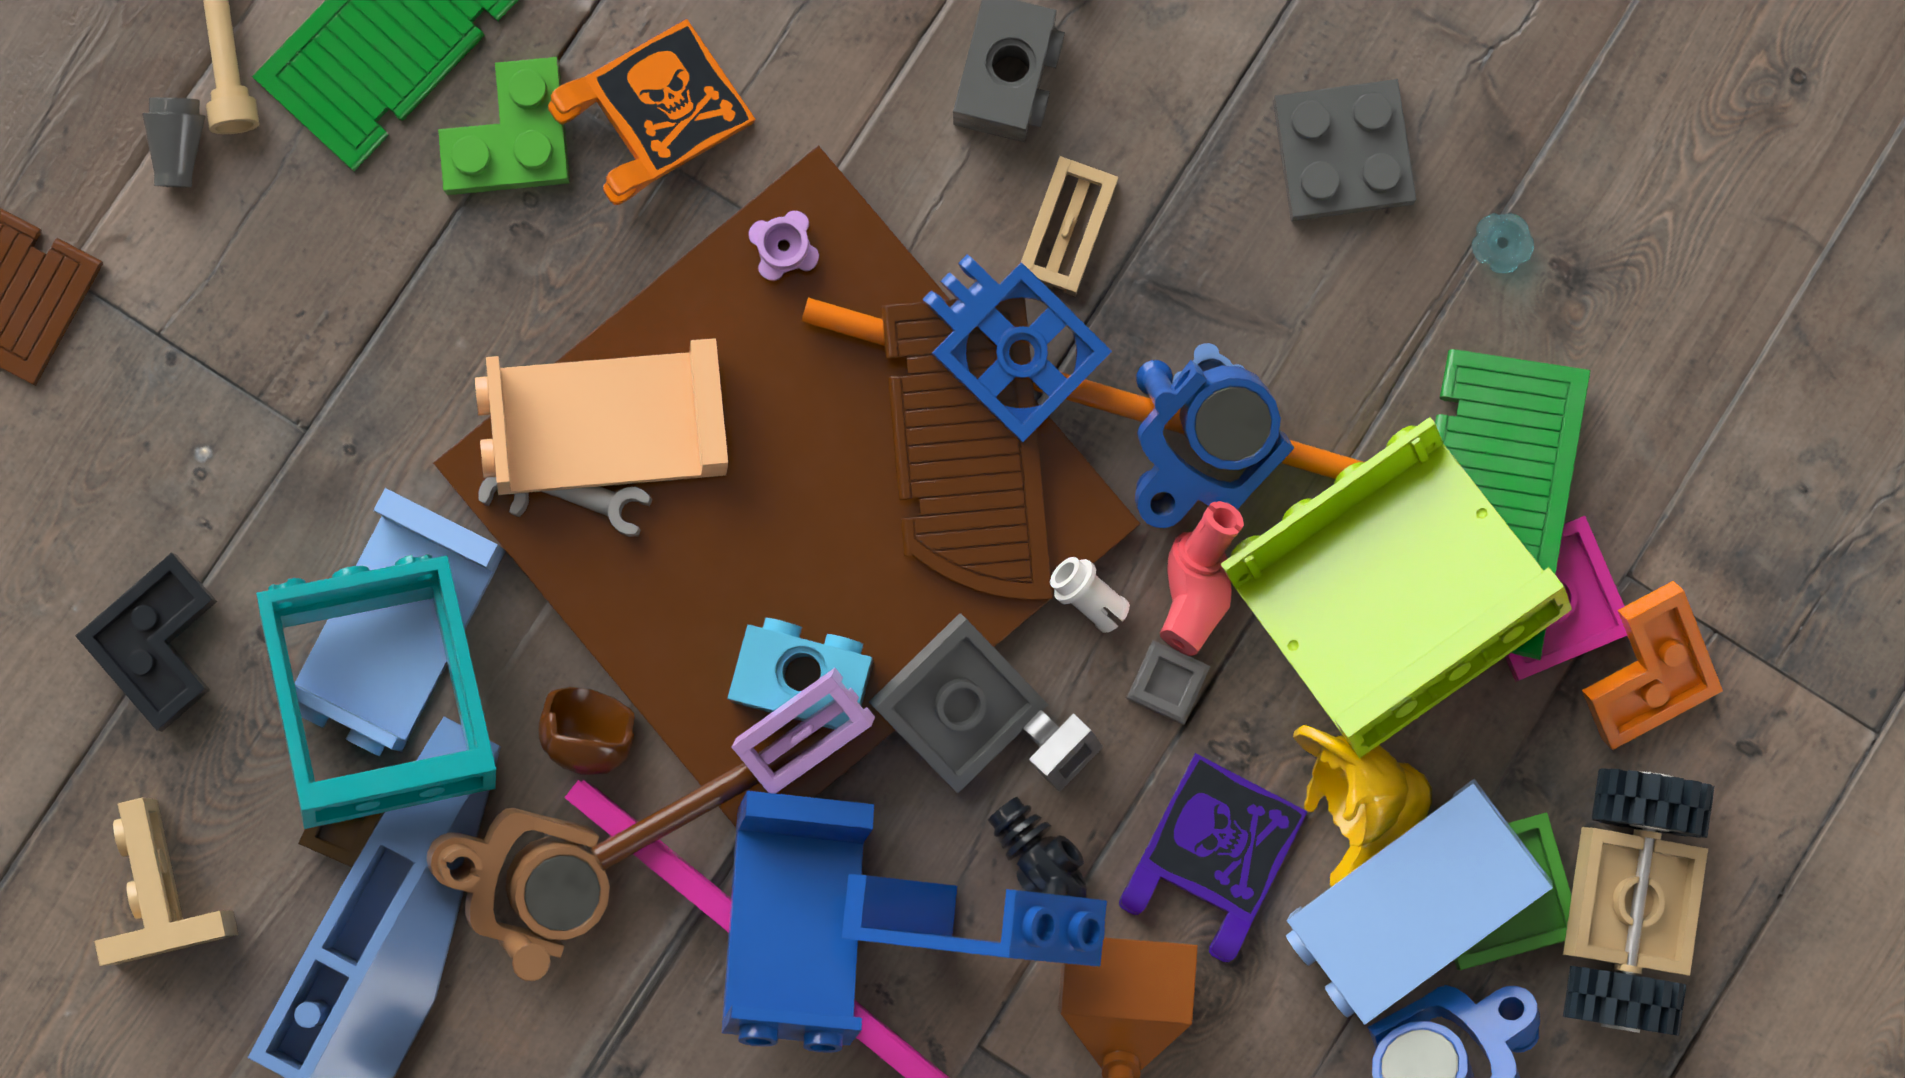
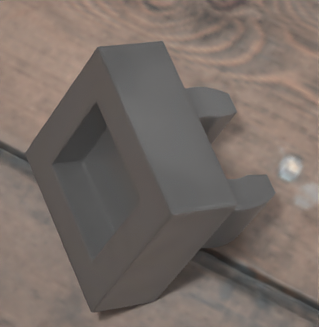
(1062, 749)

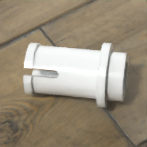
(1078, 584)

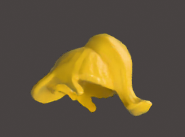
(1368, 796)

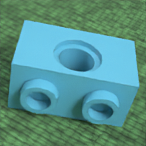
(767, 652)

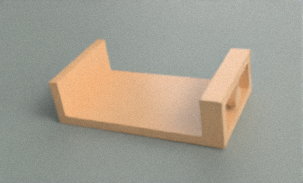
(604, 421)

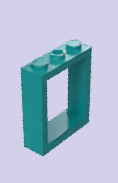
(396, 786)

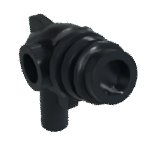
(1047, 863)

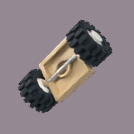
(1637, 900)

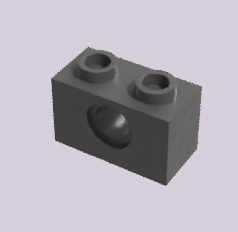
(1001, 32)

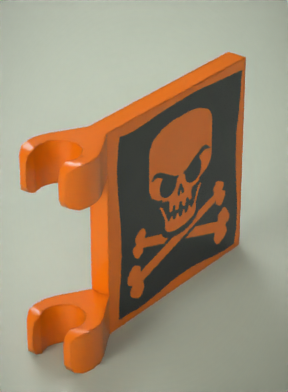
(664, 104)

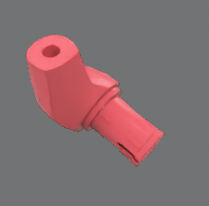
(1197, 579)

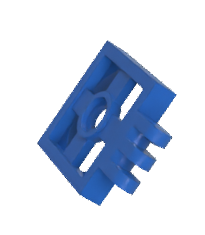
(977, 308)

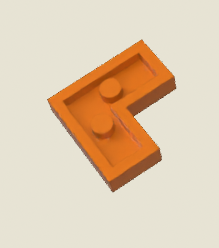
(1669, 673)

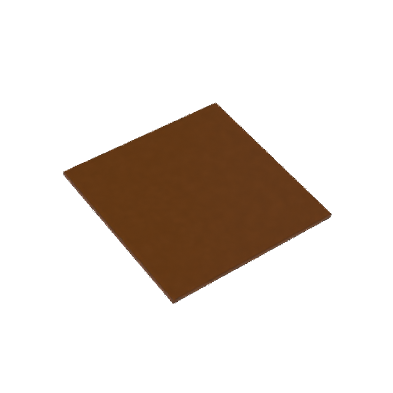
(807, 500)

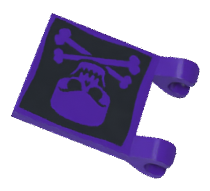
(1219, 844)

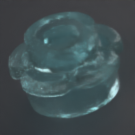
(1519, 242)

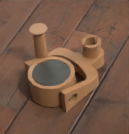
(549, 884)

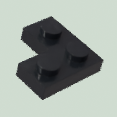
(135, 638)

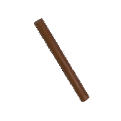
(688, 808)

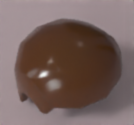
(585, 730)

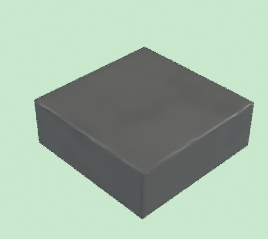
(1168, 682)

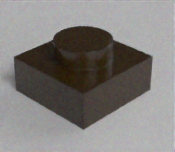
(341, 839)

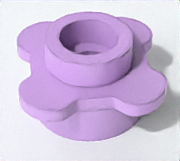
(789, 228)

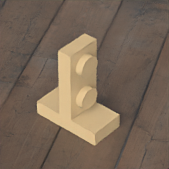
(154, 893)

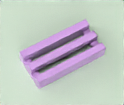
(844, 700)

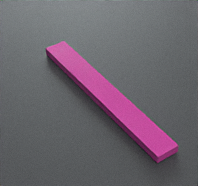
(717, 906)

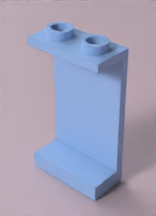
(385, 662)
(1417, 904)

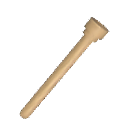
(230, 104)

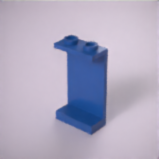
(923, 917)
(785, 942)

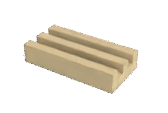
(1049, 276)

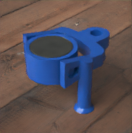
(1228, 424)
(1417, 1048)

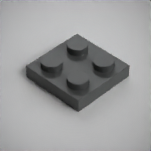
(1344, 150)
(958, 703)

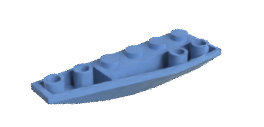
(377, 948)

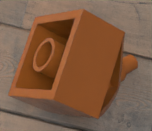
(1131, 1002)

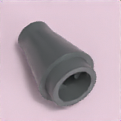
(173, 139)

